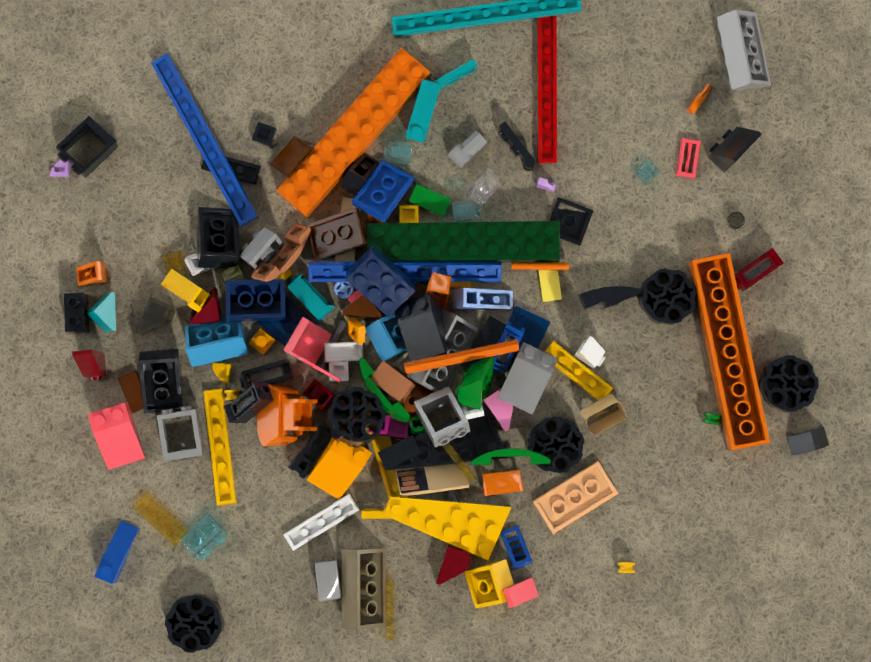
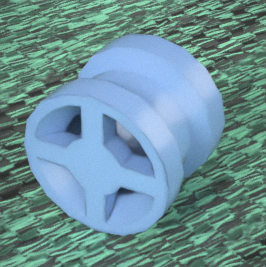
(341, 289)

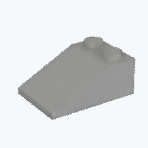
(261, 248)
(527, 378)

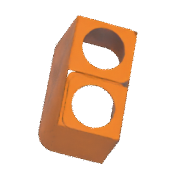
(441, 284)
(502, 482)

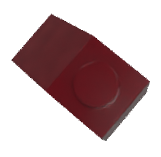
(453, 564)

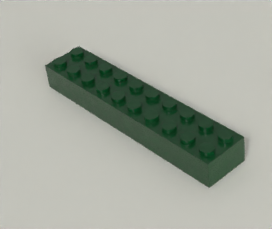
(467, 241)

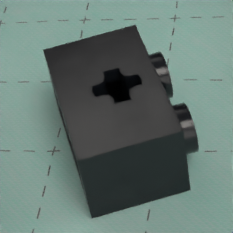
(75, 313)

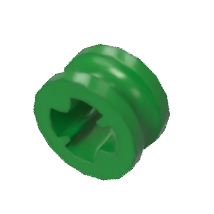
(711, 419)
(416, 431)

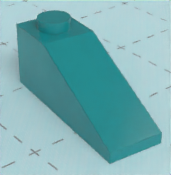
(423, 111)

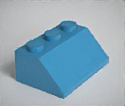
(214, 341)

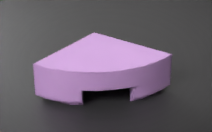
(60, 169)
(544, 184)

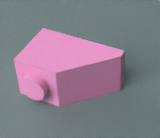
(501, 410)

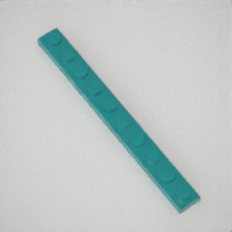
(481, 15)

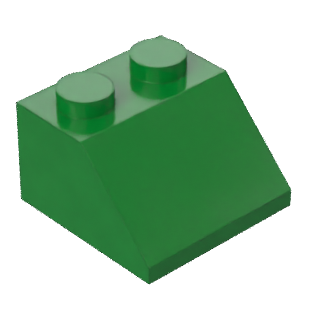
(476, 383)

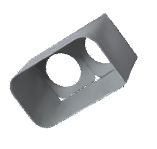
(327, 580)

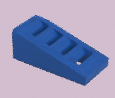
(516, 565)

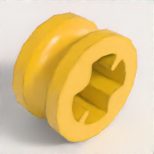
(232, 394)
(626, 567)

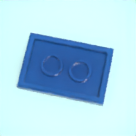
(383, 191)

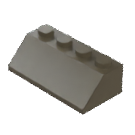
(363, 588)

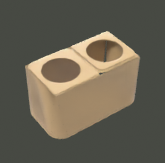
(606, 422)

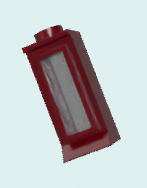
(757, 269)

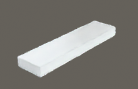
(321, 522)

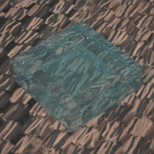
(646, 172)

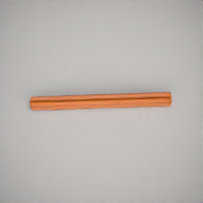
(461, 356)

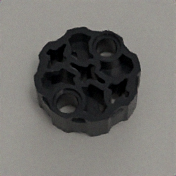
(652, 284)
(790, 366)
(374, 420)
(562, 426)
(203, 640)

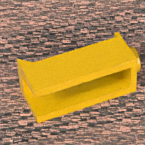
(186, 290)

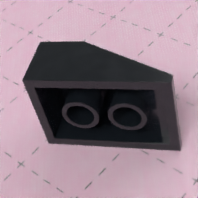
(733, 147)
(217, 238)
(422, 327)
(160, 380)

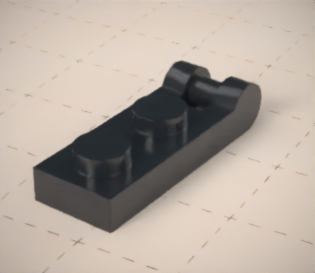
(517, 147)
(311, 452)

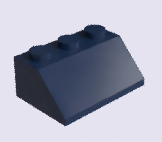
(255, 300)

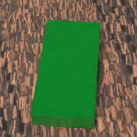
(430, 200)

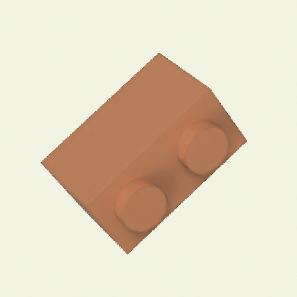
(392, 382)

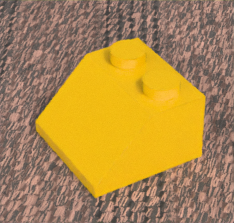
(488, 582)

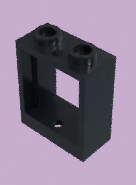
(92, 126)

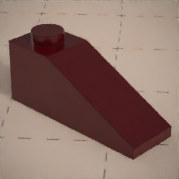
(90, 363)

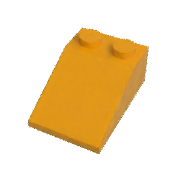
(338, 467)

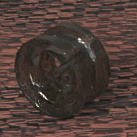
(740, 217)

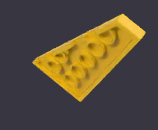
(457, 523)

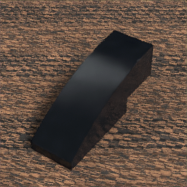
(608, 296)

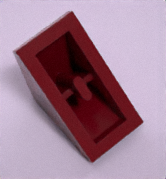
(210, 311)
(321, 394)

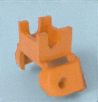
(284, 417)

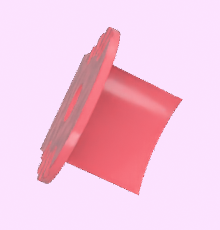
(308, 344)

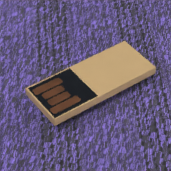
(430, 479)

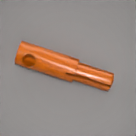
(699, 99)

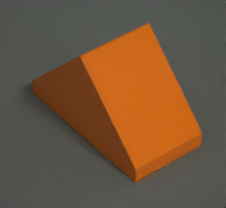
(91, 274)

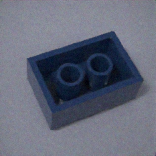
(380, 281)

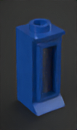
(503, 361)

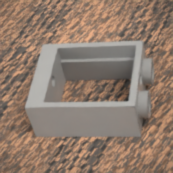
(433, 402)
(185, 453)

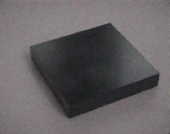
(571, 223)

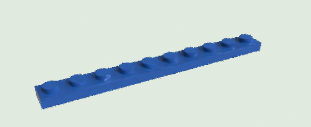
(204, 140)
(416, 270)

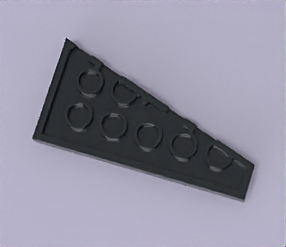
(478, 441)

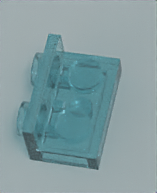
(204, 538)

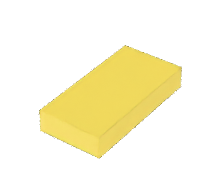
(550, 285)

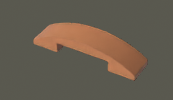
(296, 240)

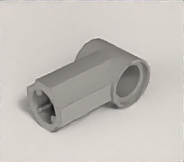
(464, 152)

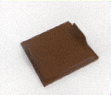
(292, 157)

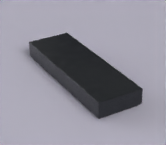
(243, 170)
(488, 336)

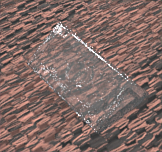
(484, 187)

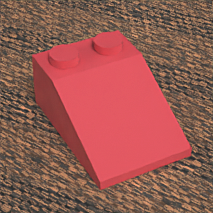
(116, 435)

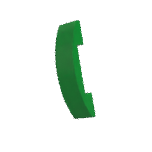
(396, 411)
(535, 457)

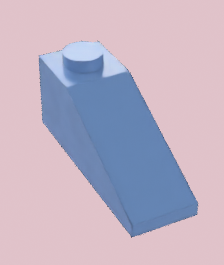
(482, 299)

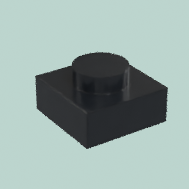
(264, 134)

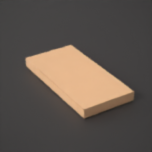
(575, 497)

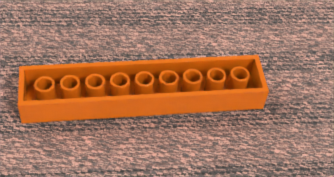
(354, 132)
(729, 352)

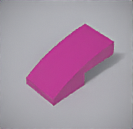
(393, 428)

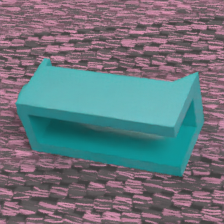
(310, 297)

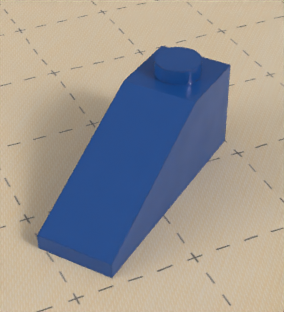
(116, 553)

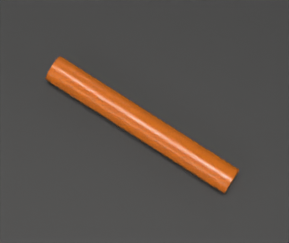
(539, 266)

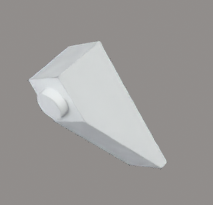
(590, 353)

